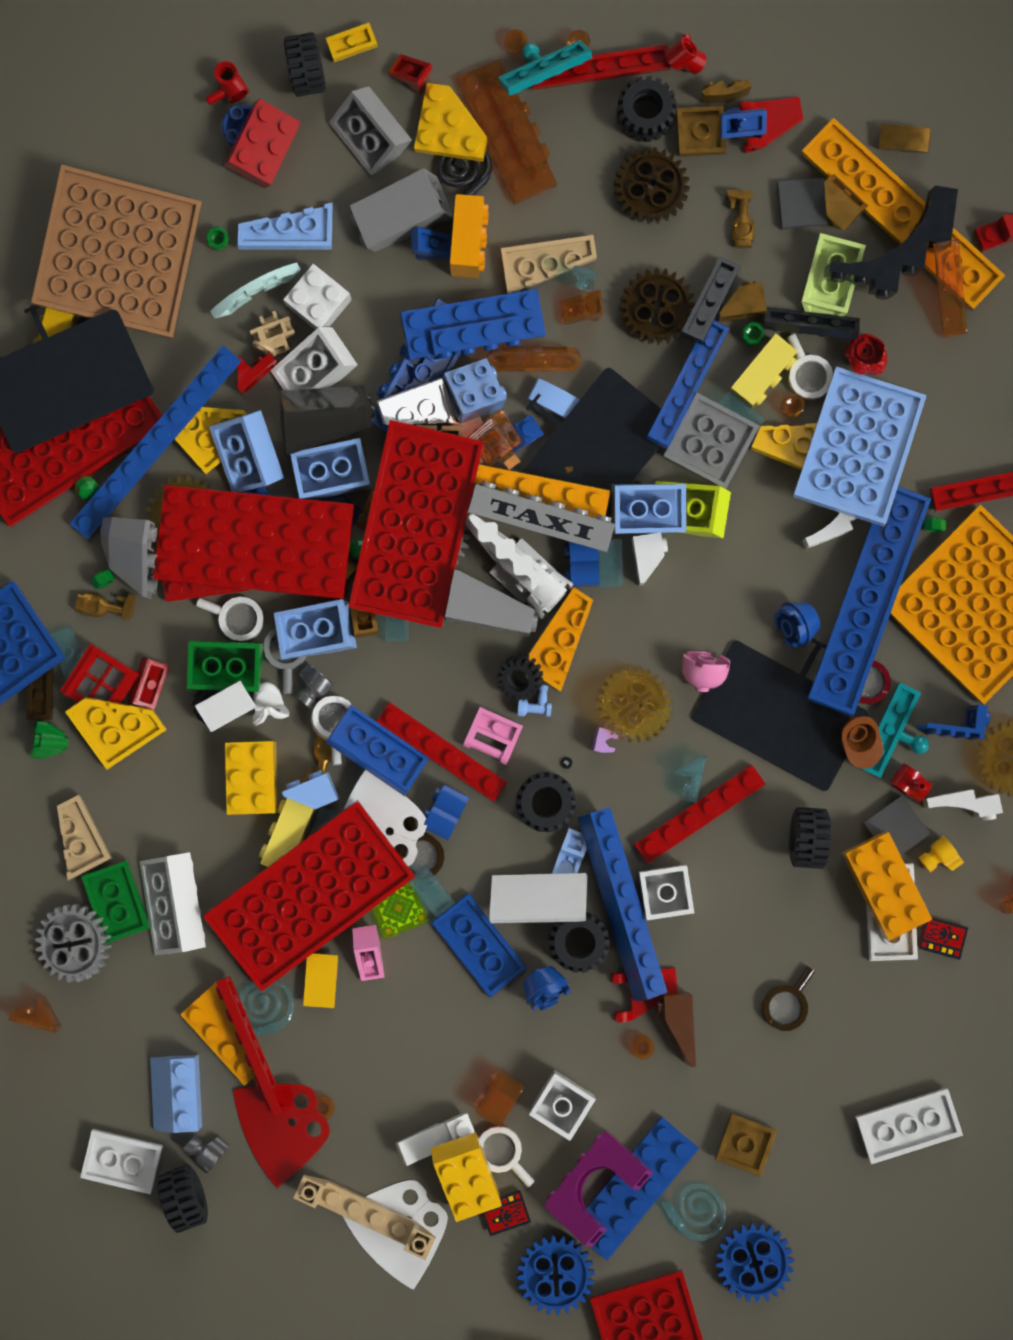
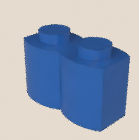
(583, 565)
(445, 811)

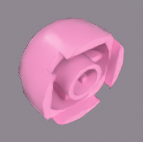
(704, 671)

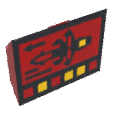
(943, 938)
(509, 1216)

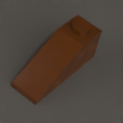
(678, 1019)

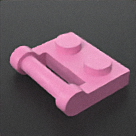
(495, 728)

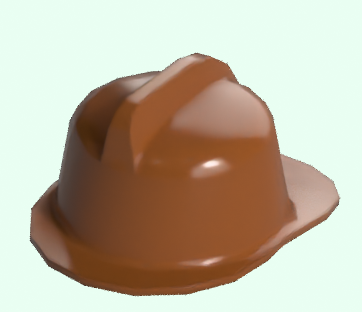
(862, 742)

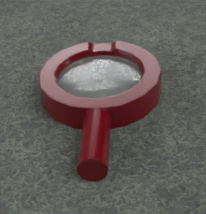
(876, 685)

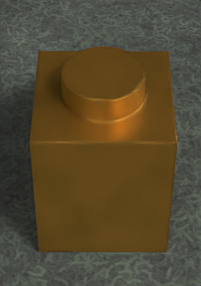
(842, 203)
(745, 303)

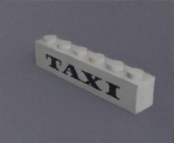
(542, 517)

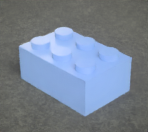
(331, 470)

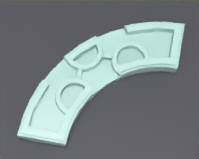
(265, 282)

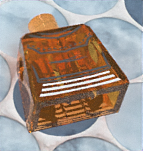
(498, 439)

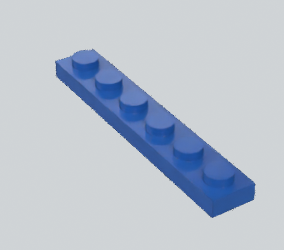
(686, 386)

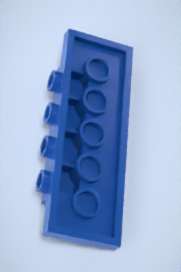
(472, 325)
(412, 373)

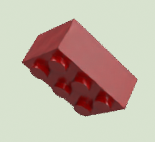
(262, 143)

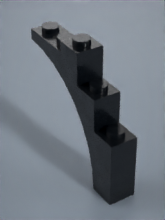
(883, 272)

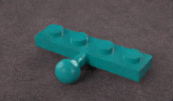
(543, 67)
(892, 726)

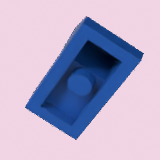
(743, 123)
(430, 244)
(528, 432)

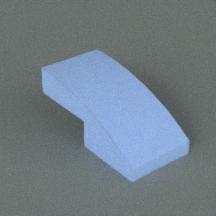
(553, 398)
(571, 853)

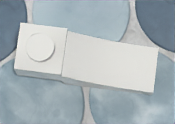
(839, 526)
(982, 806)
(419, 1144)

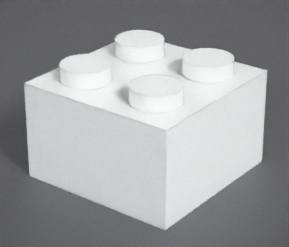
(317, 298)
(665, 892)
(562, 1105)

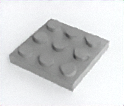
(711, 440)

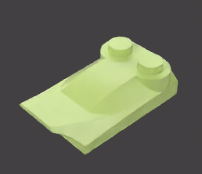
(820, 292)

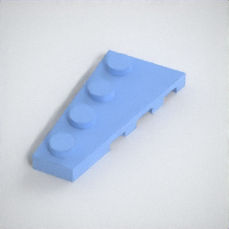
(295, 231)

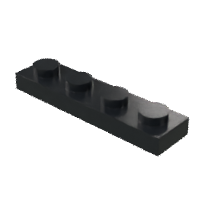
(710, 300)
(812, 323)

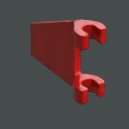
(781, 117)
(642, 1006)

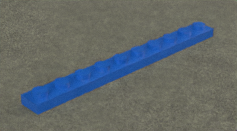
(156, 441)

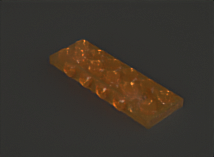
(508, 132)

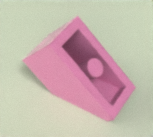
(368, 952)

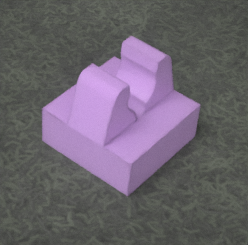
(599, 741)

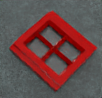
(99, 677)

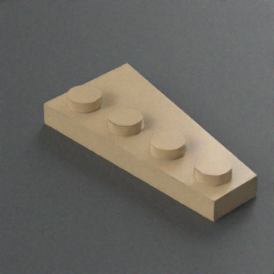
(541, 261)

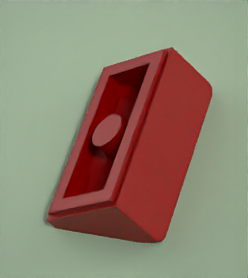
(148, 683)

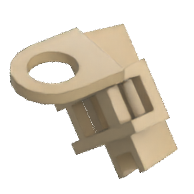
(275, 338)

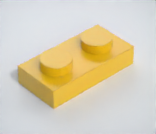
(351, 42)

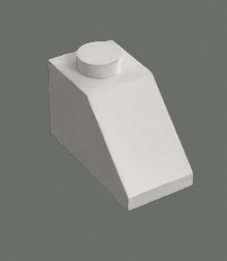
(648, 553)

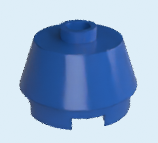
(797, 622)
(544, 988)

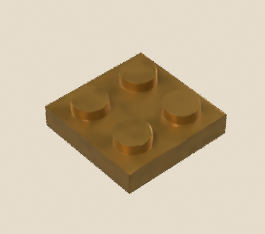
(700, 131)
(745, 1144)

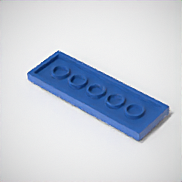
(620, 1206)

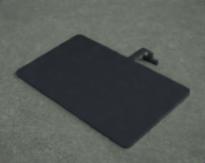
(69, 379)
(599, 436)
(769, 715)

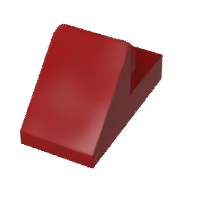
(411, 71)
(995, 233)
(250, 377)

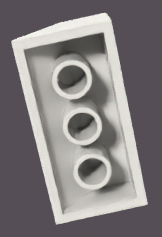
(172, 904)

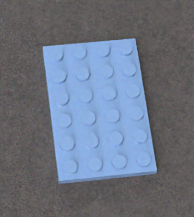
(860, 446)

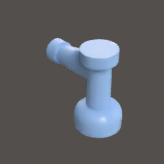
(541, 707)

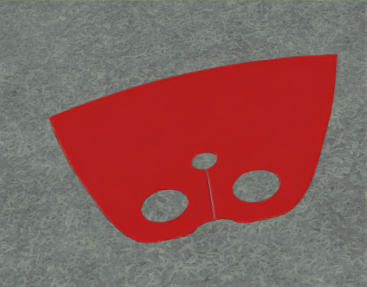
(275, 1143)

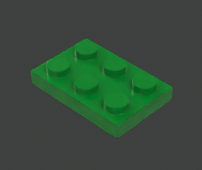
(116, 900)

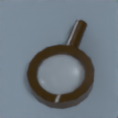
(429, 851)
(786, 1005)

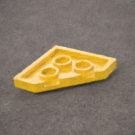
(448, 127)
(197, 437)
(114, 728)

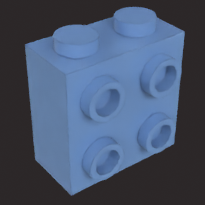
(474, 390)

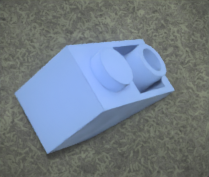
(313, 793)

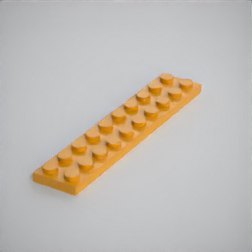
(893, 203)

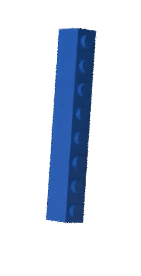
(622, 905)

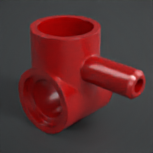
(686, 56)
(232, 89)
(911, 783)

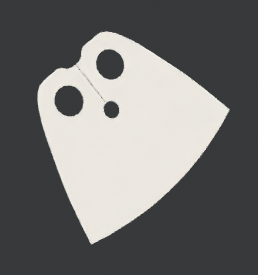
(389, 809)
(390, 1253)

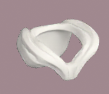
(266, 702)

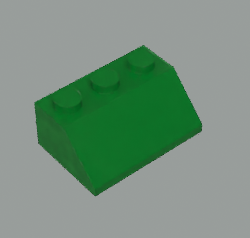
(223, 663)

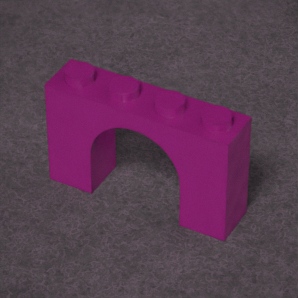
(567, 1201)

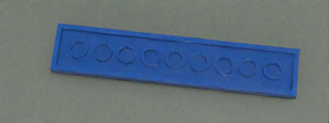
(868, 604)

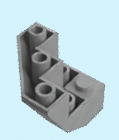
(130, 553)

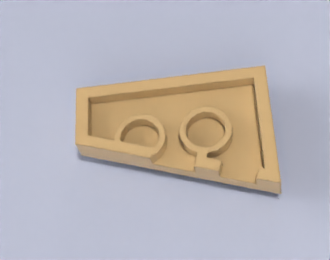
(81, 838)

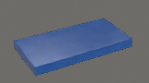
(377, 750)
(479, 945)

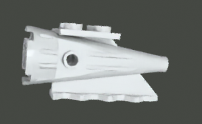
(520, 567)

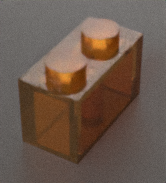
(499, 1097)

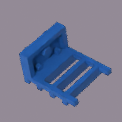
(976, 719)

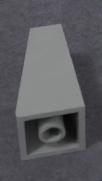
(398, 208)
(485, 607)

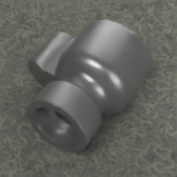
(316, 685)
(206, 1156)

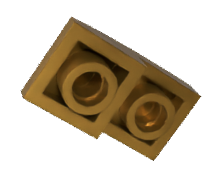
(719, 93)
(904, 138)

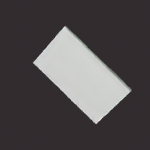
(225, 706)

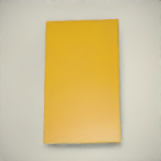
(320, 980)

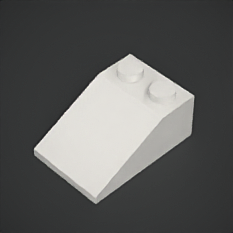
(315, 362)

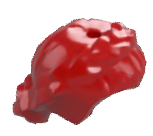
(871, 361)

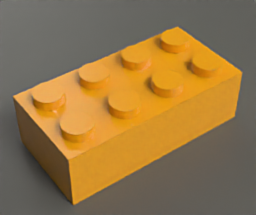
(886, 886)

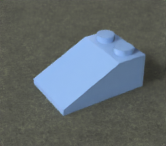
(648, 508)
(315, 630)

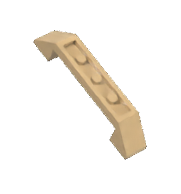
(367, 1213)

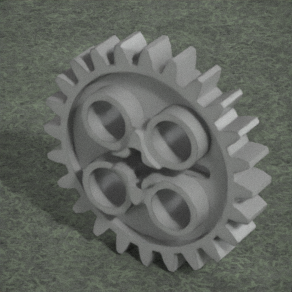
(77, 965)

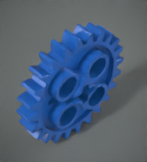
(734, 1268)
(534, 1275)

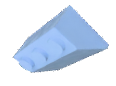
(246, 452)
(176, 1093)

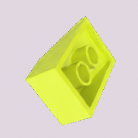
(705, 509)

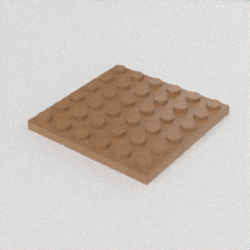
(116, 251)

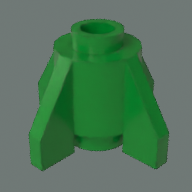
(47, 740)

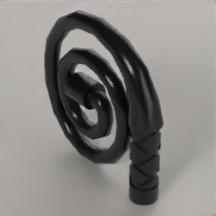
(461, 165)

